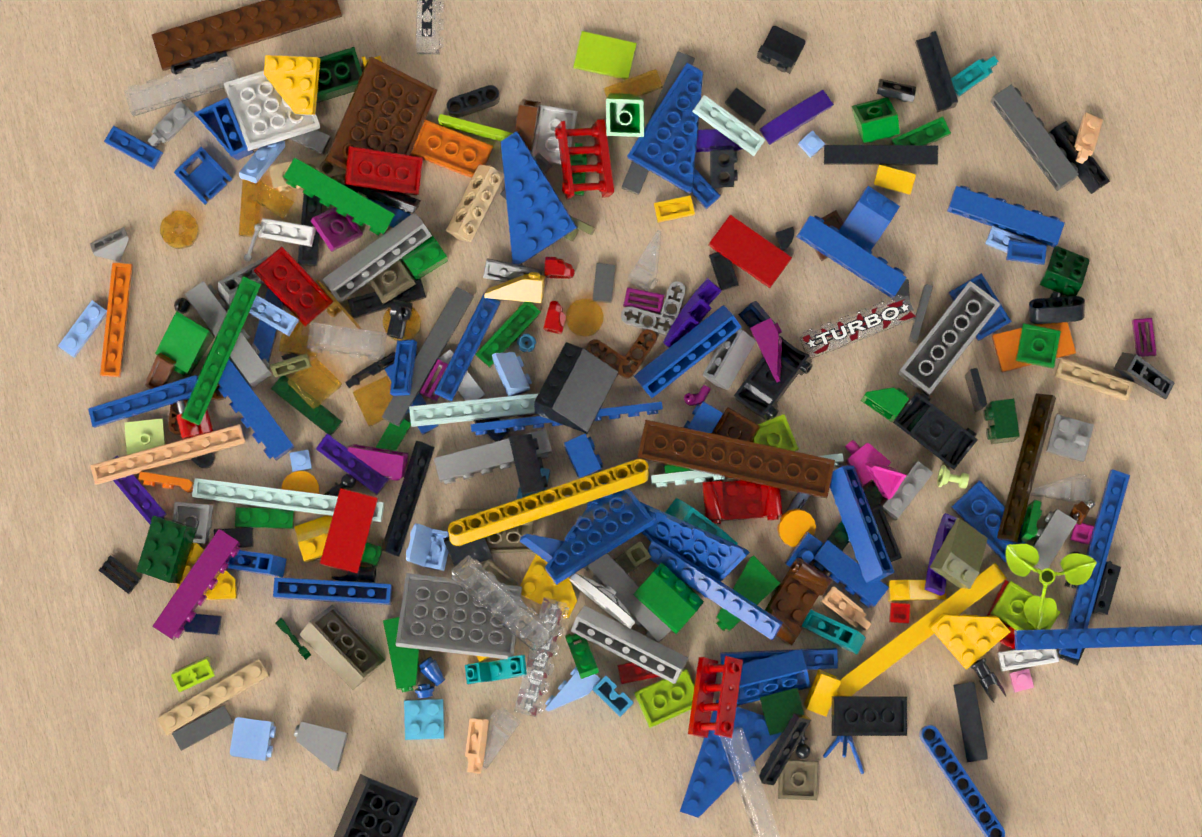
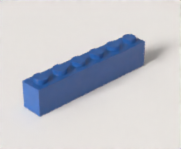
(1006, 216)
(851, 256)
(687, 351)
(253, 413)
(860, 524)
(332, 591)

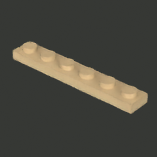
(213, 697)

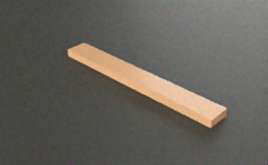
(168, 454)

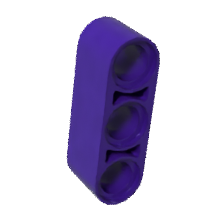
(713, 137)

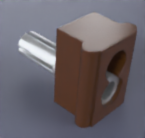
(1080, 511)

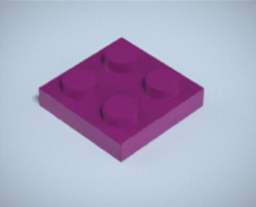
(336, 229)

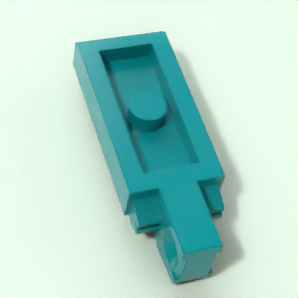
(973, 75)

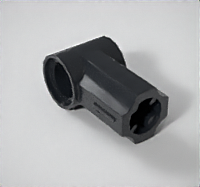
(396, 327)

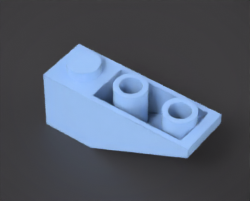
(572, 690)

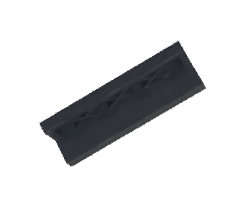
(936, 72)

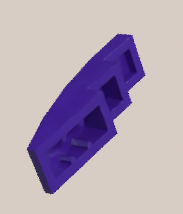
(796, 117)
(692, 312)
(935, 582)

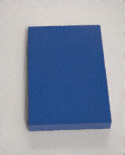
(998, 319)

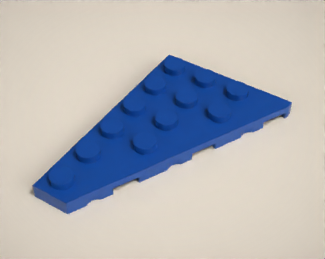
(672, 132)
(533, 207)
(598, 531)
(698, 546)
(712, 769)

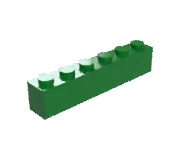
(338, 195)

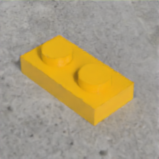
(674, 209)

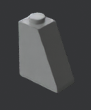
(322, 742)

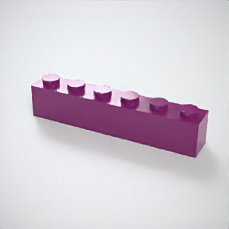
(196, 585)

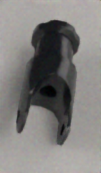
(364, 573)
(986, 677)

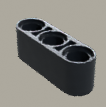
(479, 94)
(1056, 310)

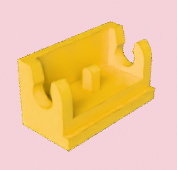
(894, 179)
(821, 692)

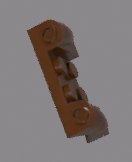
(796, 597)

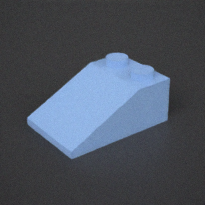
(511, 373)

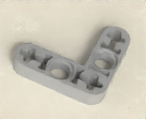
(664, 317)

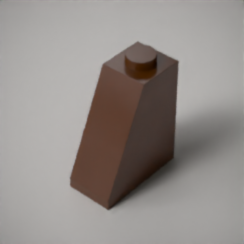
(527, 121)

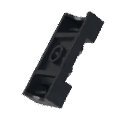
(760, 389)
(935, 430)

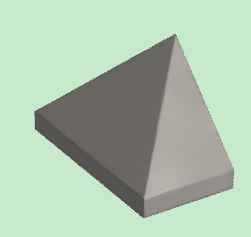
(111, 246)

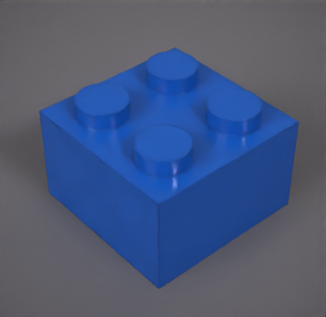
(582, 456)

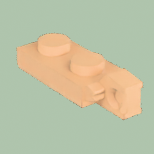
(1087, 136)
(846, 609)
(476, 744)

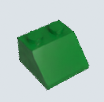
(624, 115)
(876, 120)
(425, 258)
(886, 401)

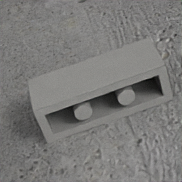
(729, 359)
(907, 490)
(1052, 537)

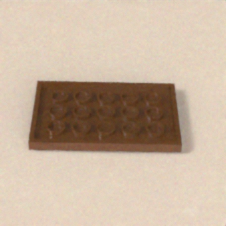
(382, 113)

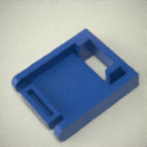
(206, 178)

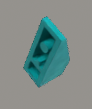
(834, 631)

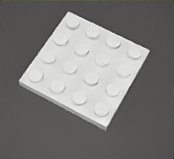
(264, 113)

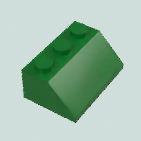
(668, 598)

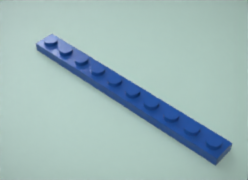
(539, 421)
(1098, 550)
(1108, 637)

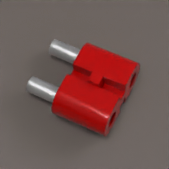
(190, 429)

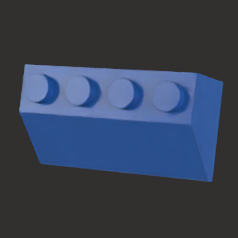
(772, 676)

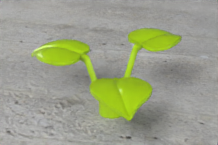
(1023, 558)

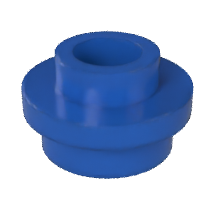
(424, 690)

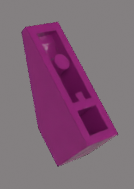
(770, 344)
(384, 461)

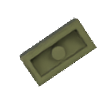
(290, 365)

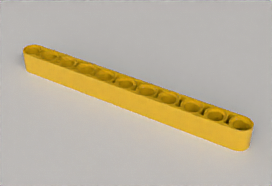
(539, 501)
(918, 632)

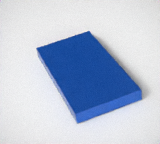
(984, 513)

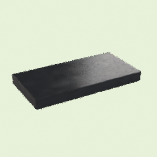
(869, 716)

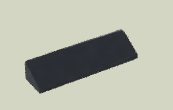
(1089, 171)
(970, 722)

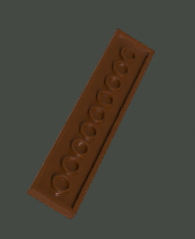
(240, 28)
(736, 459)

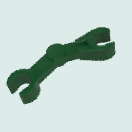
(302, 649)

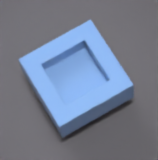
(811, 144)
(300, 460)

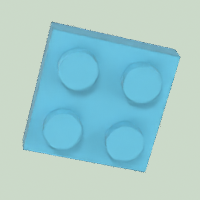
(424, 719)

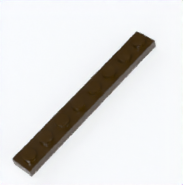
(1026, 467)

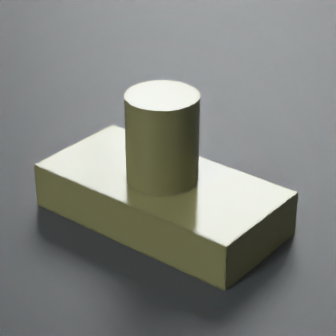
(582, 226)

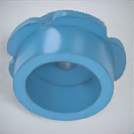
(531, 342)

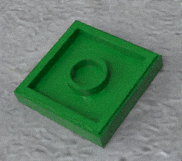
(1038, 345)

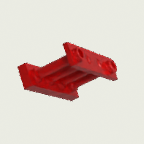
(600, 149)
(703, 697)

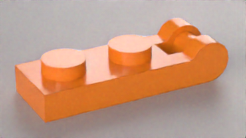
(167, 482)

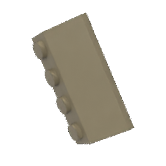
(504, 541)
(342, 647)

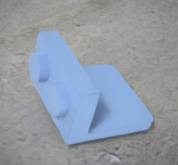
(427, 547)
(252, 739)

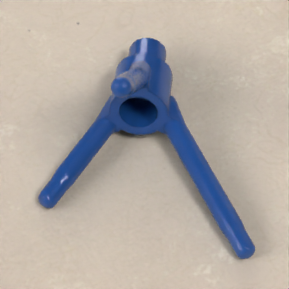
(845, 739)

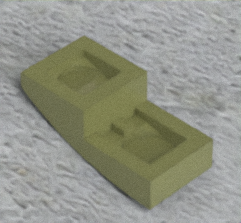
(633, 557)

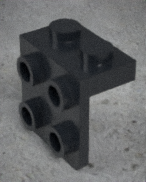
(781, 49)

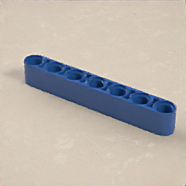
(953, 778)

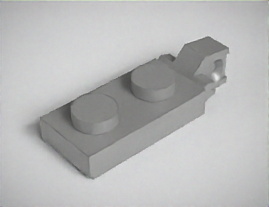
(170, 124)

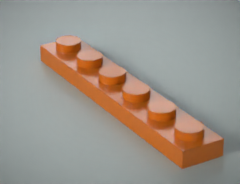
(116, 320)

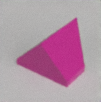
(886, 478)

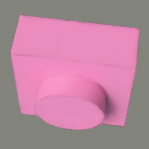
(1021, 680)

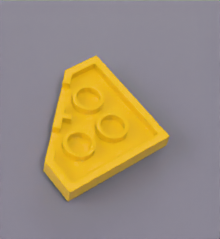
(295, 80)
(539, 584)
(226, 585)
(968, 635)

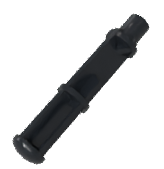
(196, 62)
(372, 370)

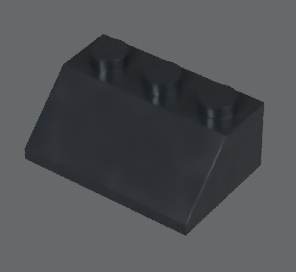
(527, 464)

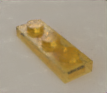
(637, 85)
(249, 209)

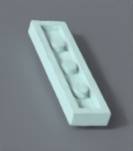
(728, 125)

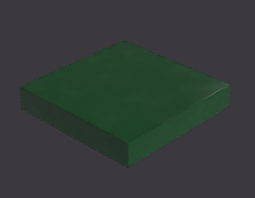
(780, 708)

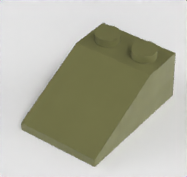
(960, 555)

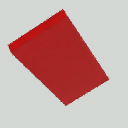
(383, 170)
(750, 251)
(293, 286)
(349, 530)

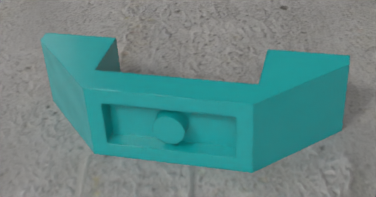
(690, 515)
(496, 670)

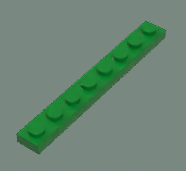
(220, 351)

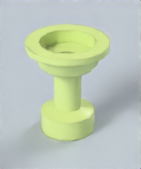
(944, 477)

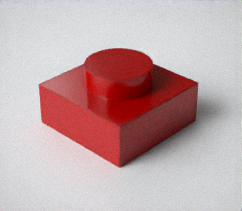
(899, 613)

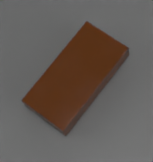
(160, 371)

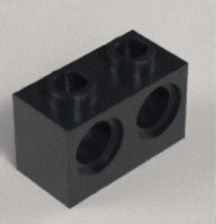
(718, 166)

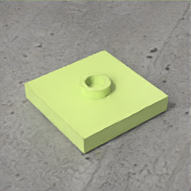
(144, 435)

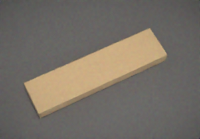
(1094, 379)

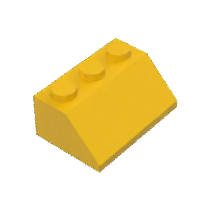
(312, 537)

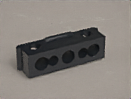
(1106, 588)

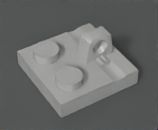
(1070, 438)
(196, 516)

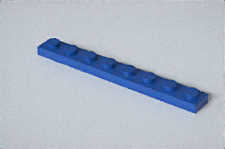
(715, 590)

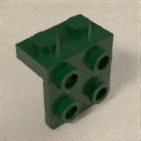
(1065, 272)

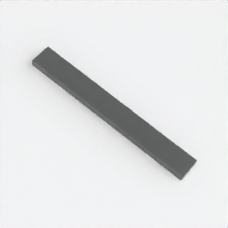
(637, 174)
(430, 354)

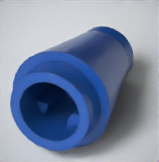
(432, 671)

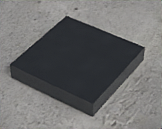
(975, 389)
(476, 549)

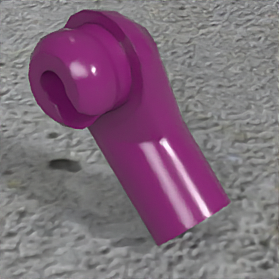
(697, 398)

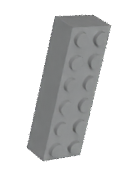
(949, 338)

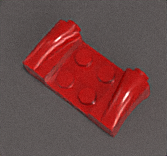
(740, 501)

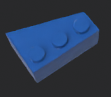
(223, 124)

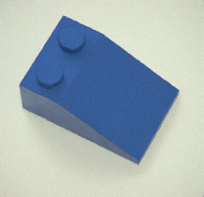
(869, 218)

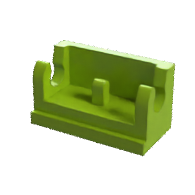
(193, 674)

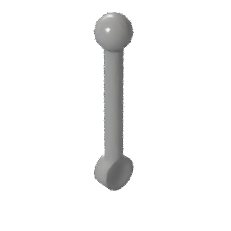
(248, 257)

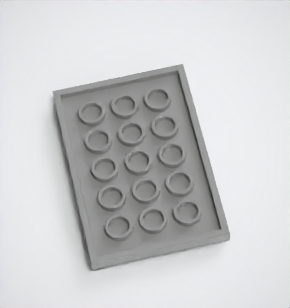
(447, 619)

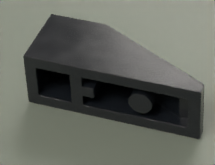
(1143, 374)

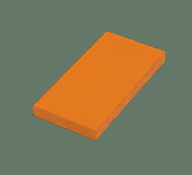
(451, 149)
(1007, 345)

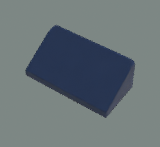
(754, 314)
(204, 624)

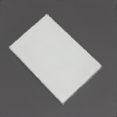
(545, 139)

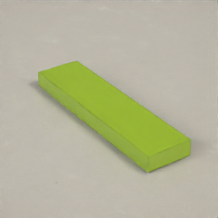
(473, 128)

